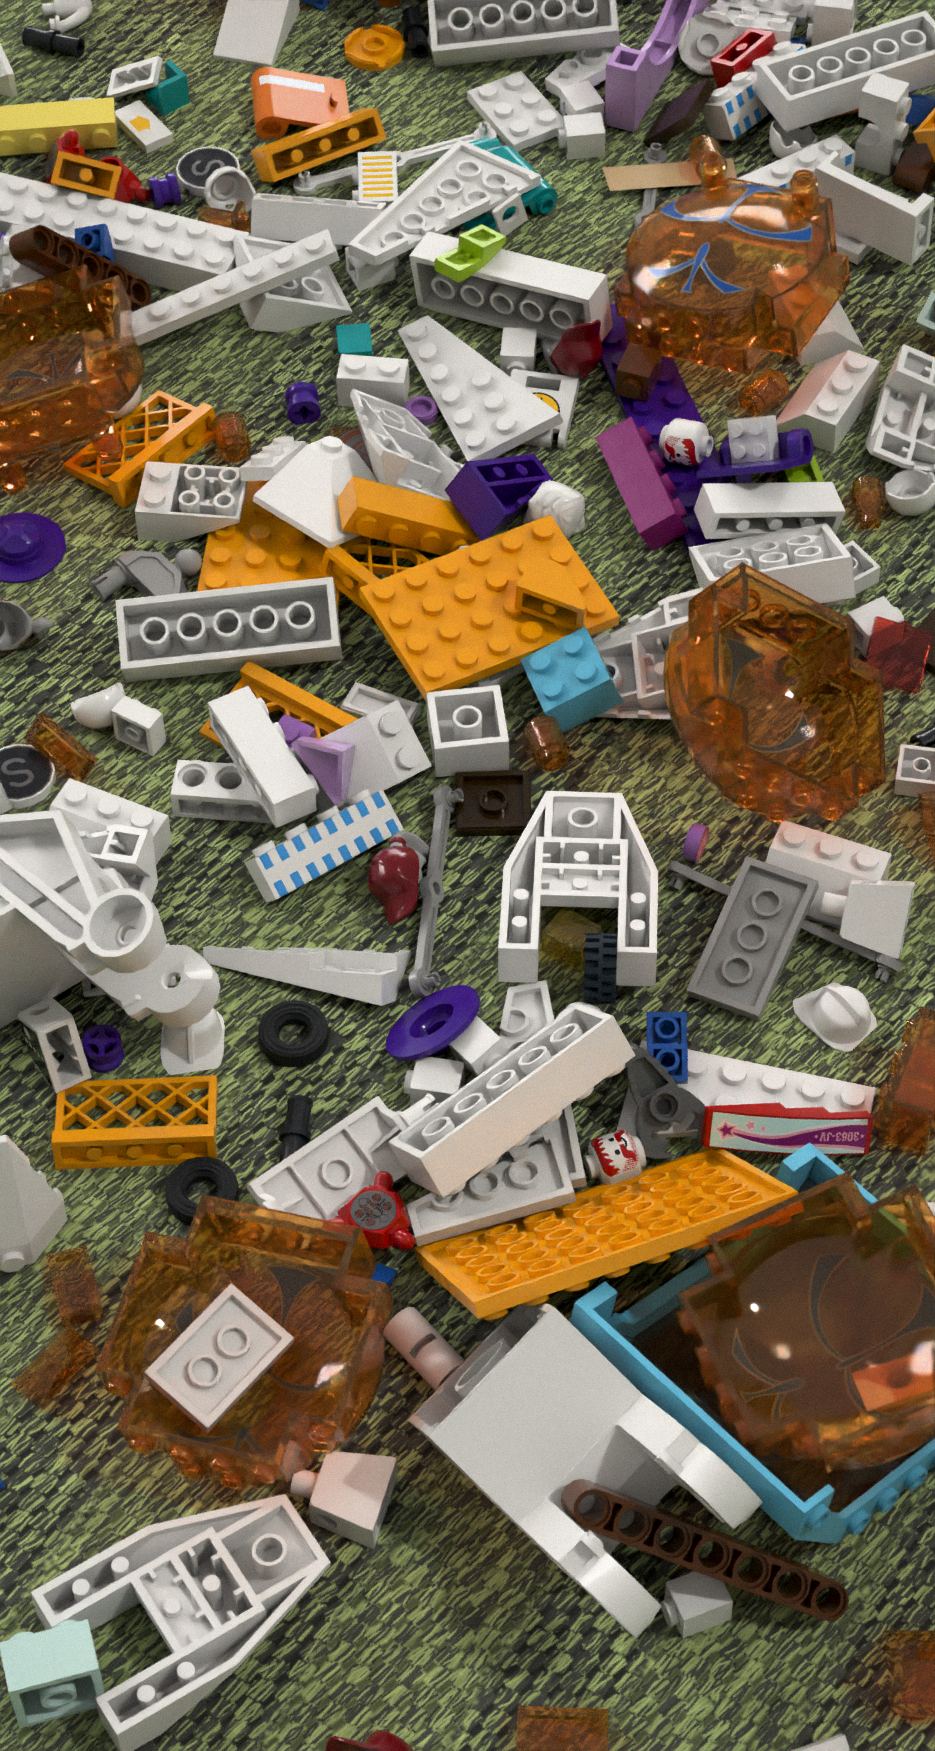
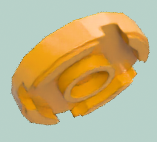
(383, 53)

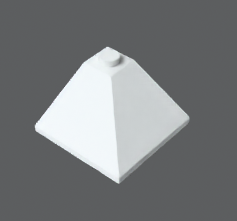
(295, 303)
(309, 487)

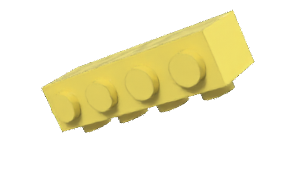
(38, 125)

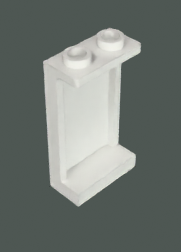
(875, 214)

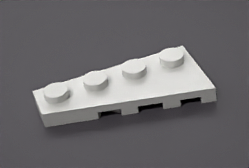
(512, 1189)

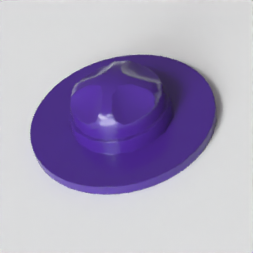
(29, 547)
(433, 1023)

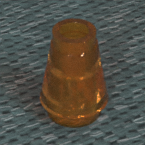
(867, 499)

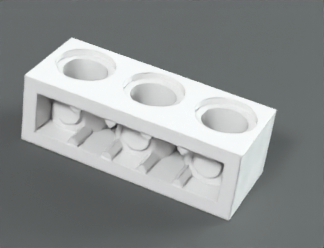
(214, 792)

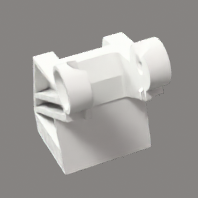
(79, 922)
(552, 1410)

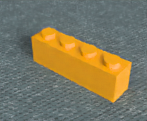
(318, 144)
(403, 517)

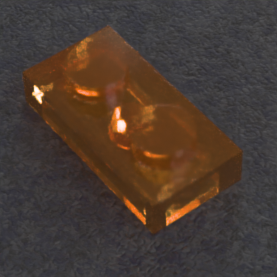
(561, 1729)

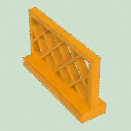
(175, 445)
(351, 574)
(287, 698)
(135, 1143)

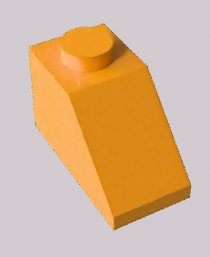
(86, 175)
(551, 594)

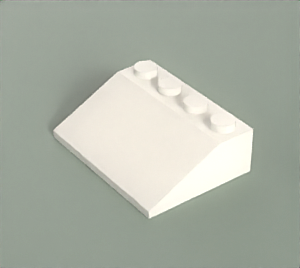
(802, 558)

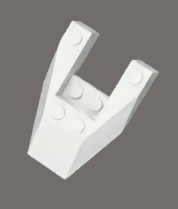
(580, 854)
(211, 1591)

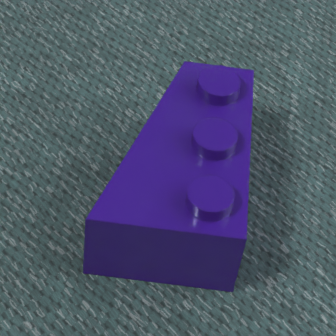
(496, 491)

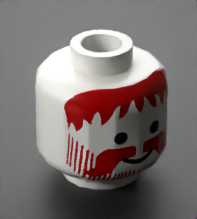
(685, 442)
(614, 1158)

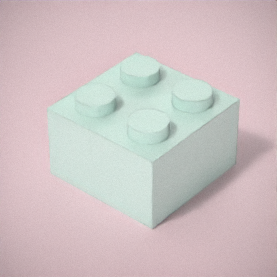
(52, 1672)

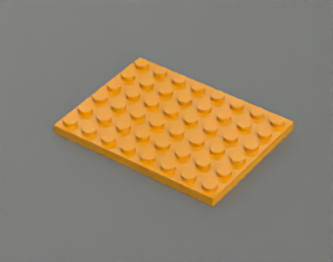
(600, 1232)

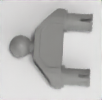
(148, 573)

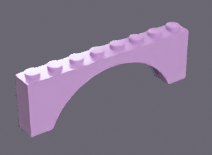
(638, 74)

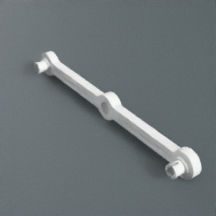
(308, 185)

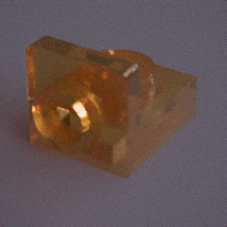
(233, 219)

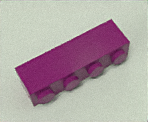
(642, 483)

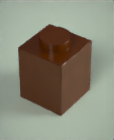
(638, 372)

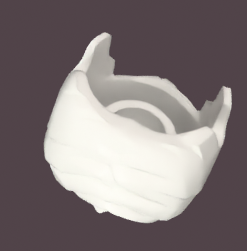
(561, 503)

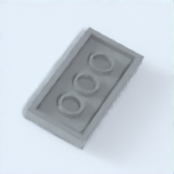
(752, 938)

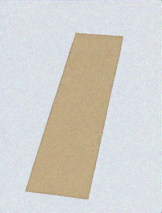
(656, 175)

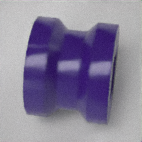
(164, 190)
(302, 403)
(95, 1043)

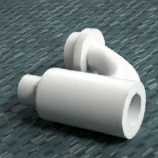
(72, 11)

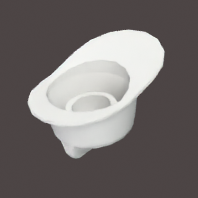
(836, 1015)
(194, 1046)

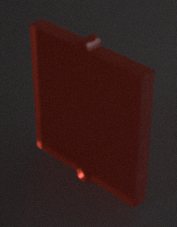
(899, 653)

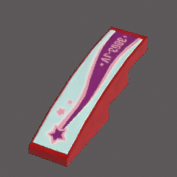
(785, 1130)

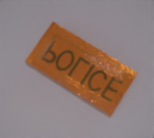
(75, 1286)

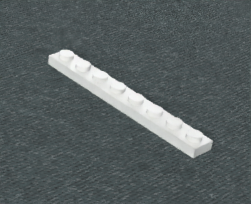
(234, 286)

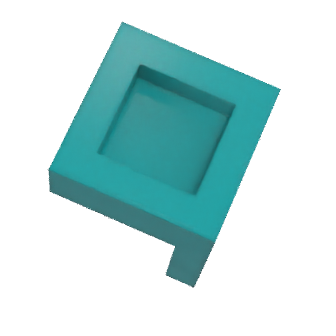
(170, 93)
(354, 339)

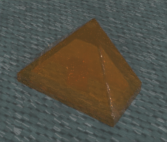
(60, 748)
(55, 1367)

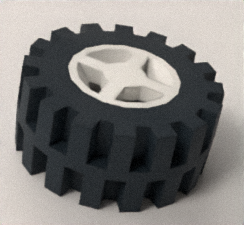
(600, 968)

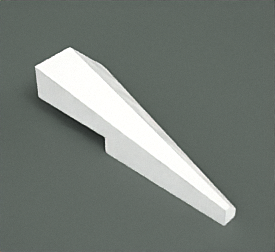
(347, 973)

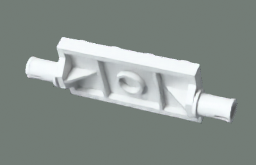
(338, 1162)

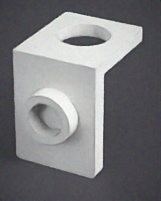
(519, 217)

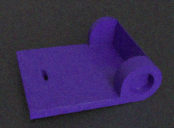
(794, 450)

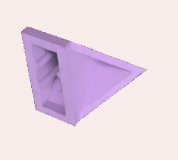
(329, 764)

